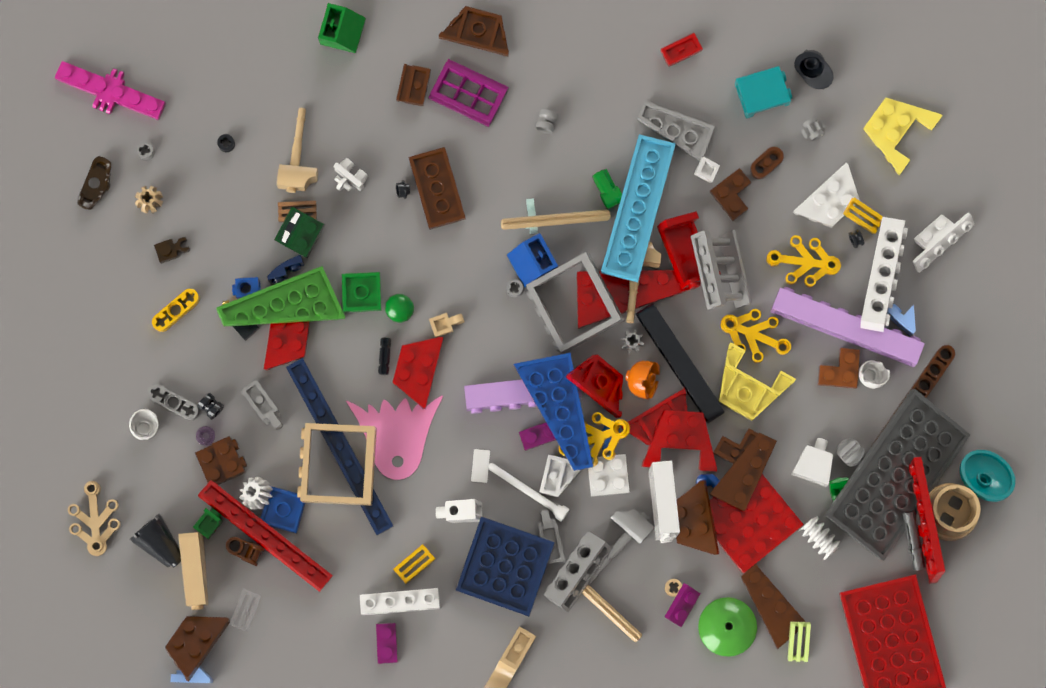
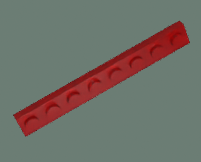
(265, 535)

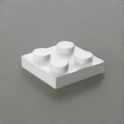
(609, 476)

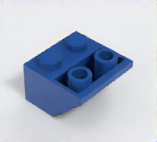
(532, 259)

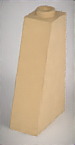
(194, 569)

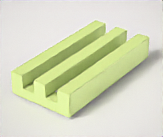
(798, 657)

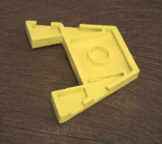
(890, 125)
(744, 392)

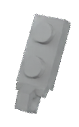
(262, 404)
(549, 530)

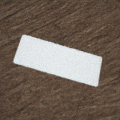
(480, 465)

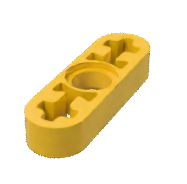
(161, 315)

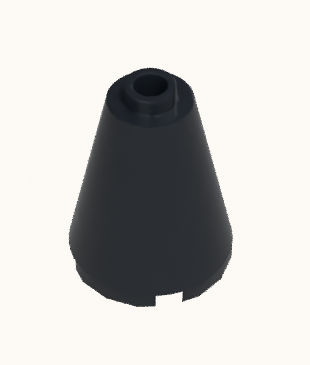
(158, 542)

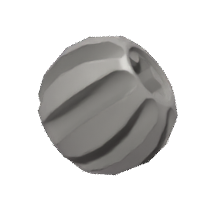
(850, 452)

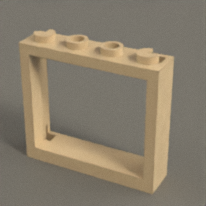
(302, 491)

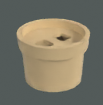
(963, 519)

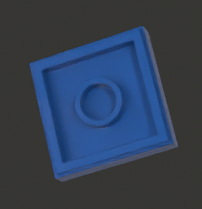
(283, 510)

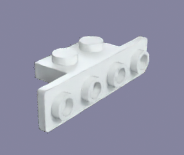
(939, 237)

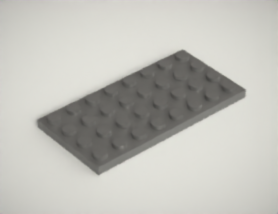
(882, 486)

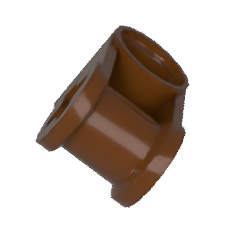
(246, 550)

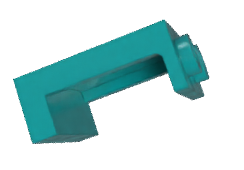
(763, 91)

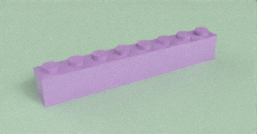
(846, 327)

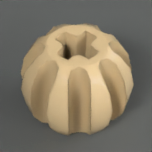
(144, 195)

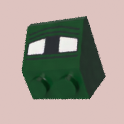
(299, 232)

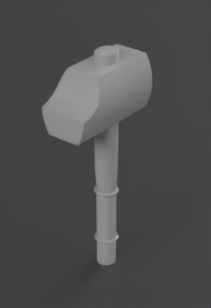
(635, 527)

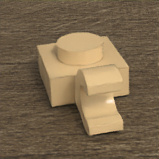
(443, 324)

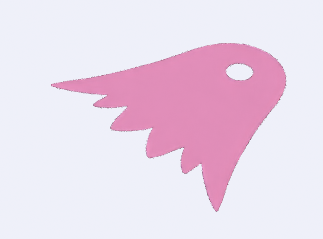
(398, 434)

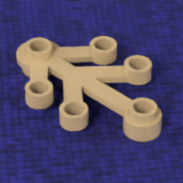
(94, 521)

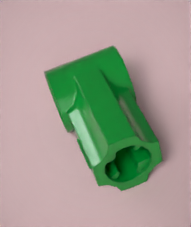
(609, 192)

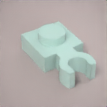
(531, 212)

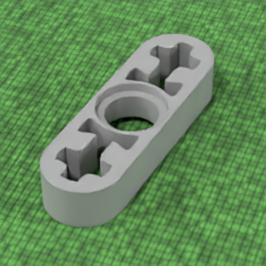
(163, 391)

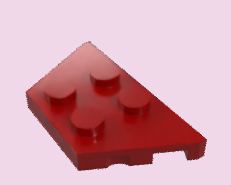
(286, 343)
(417, 369)
(599, 382)
(645, 424)

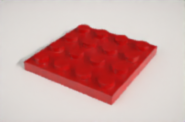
(757, 530)

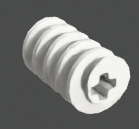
(820, 537)

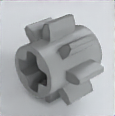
(813, 129)
(637, 339)

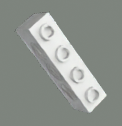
(399, 601)

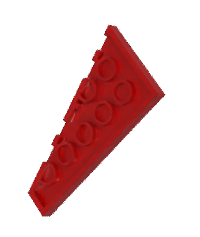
(927, 527)

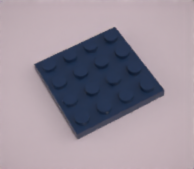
(505, 566)

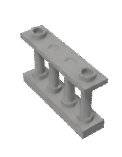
(709, 272)

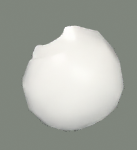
(873, 374)
(143, 424)

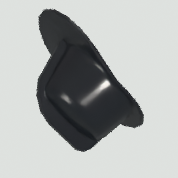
(814, 69)

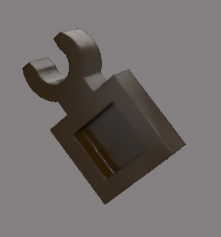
(168, 249)

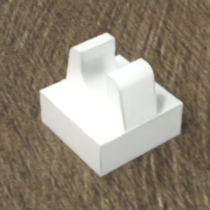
(706, 169)

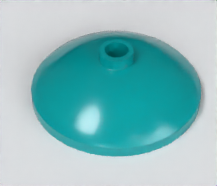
(987, 475)

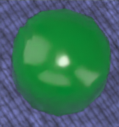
(399, 308)

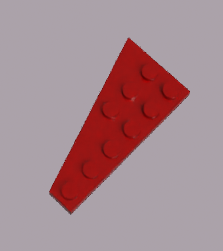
(652, 287)

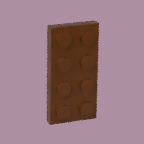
(437, 188)

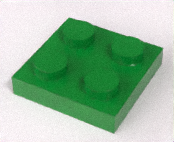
(361, 292)

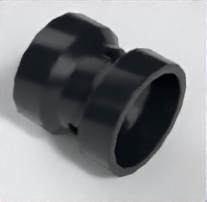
(210, 406)

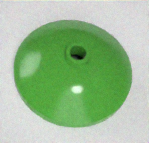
(713, 630)

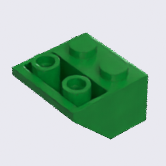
(341, 28)

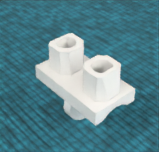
(343, 170)

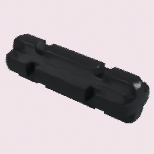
(384, 356)

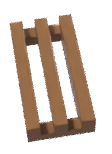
(281, 205)

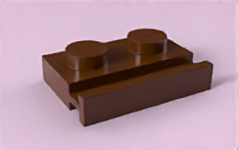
(413, 85)

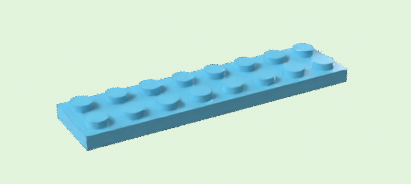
(638, 208)

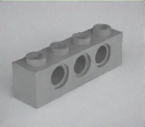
(587, 568)

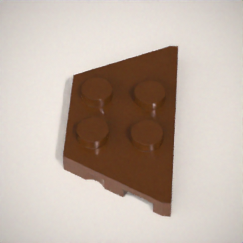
(477, 30)
(696, 520)
(194, 642)

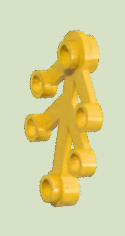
(806, 262)
(752, 333)
(599, 437)

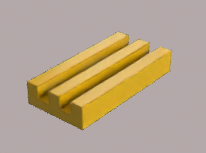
(876, 223)
(417, 571)

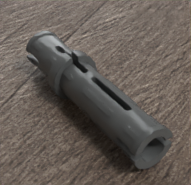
(915, 547)

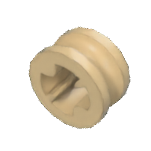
(667, 587)

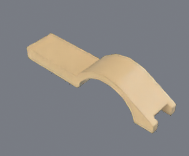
(511, 659)

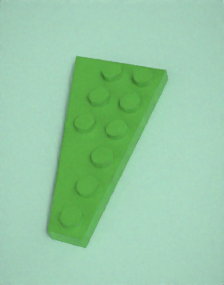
(293, 300)

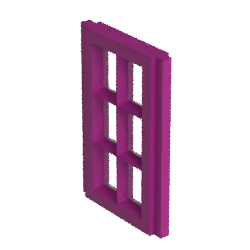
(475, 77)

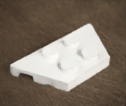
(830, 199)

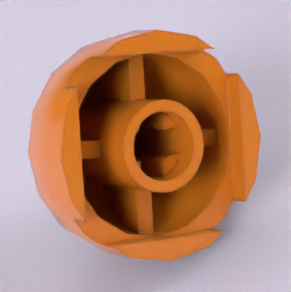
(642, 379)

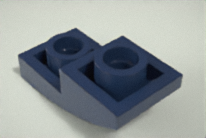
(280, 272)

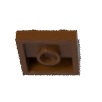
(221, 461)

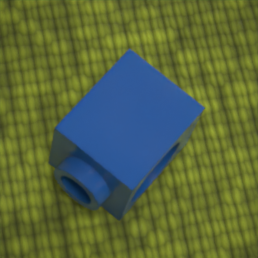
(254, 282)

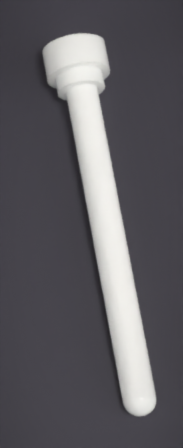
(559, 511)

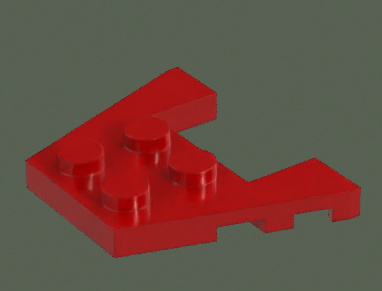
(682, 431)

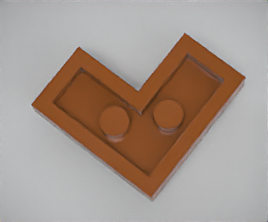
(845, 374)

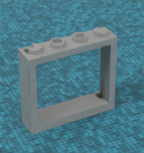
(602, 289)

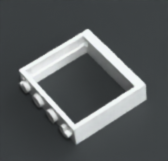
(664, 501)

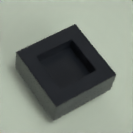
(246, 331)

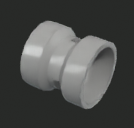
(546, 121)

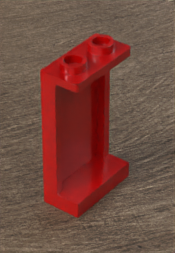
(677, 240)

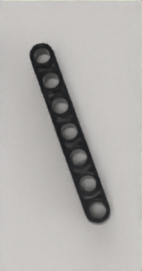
(680, 363)

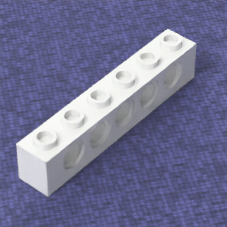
(889, 229)

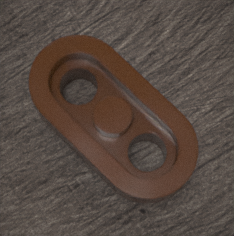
(765, 162)

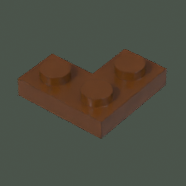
(726, 194)
(732, 451)

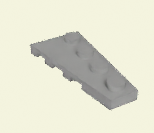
(677, 128)

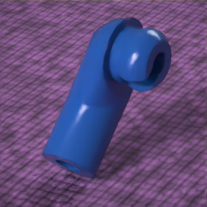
(711, 479)

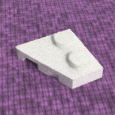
(557, 476)

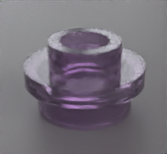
(205, 429)

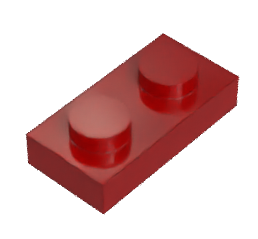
(681, 49)

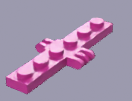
(110, 90)

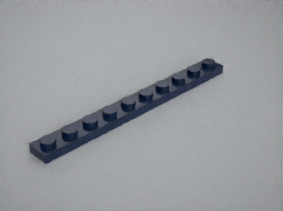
(338, 444)

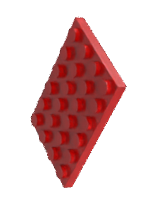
(892, 635)

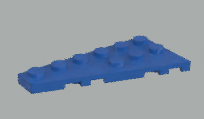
(559, 405)

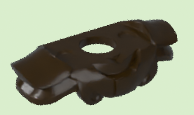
(89, 196)

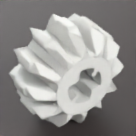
(256, 493)

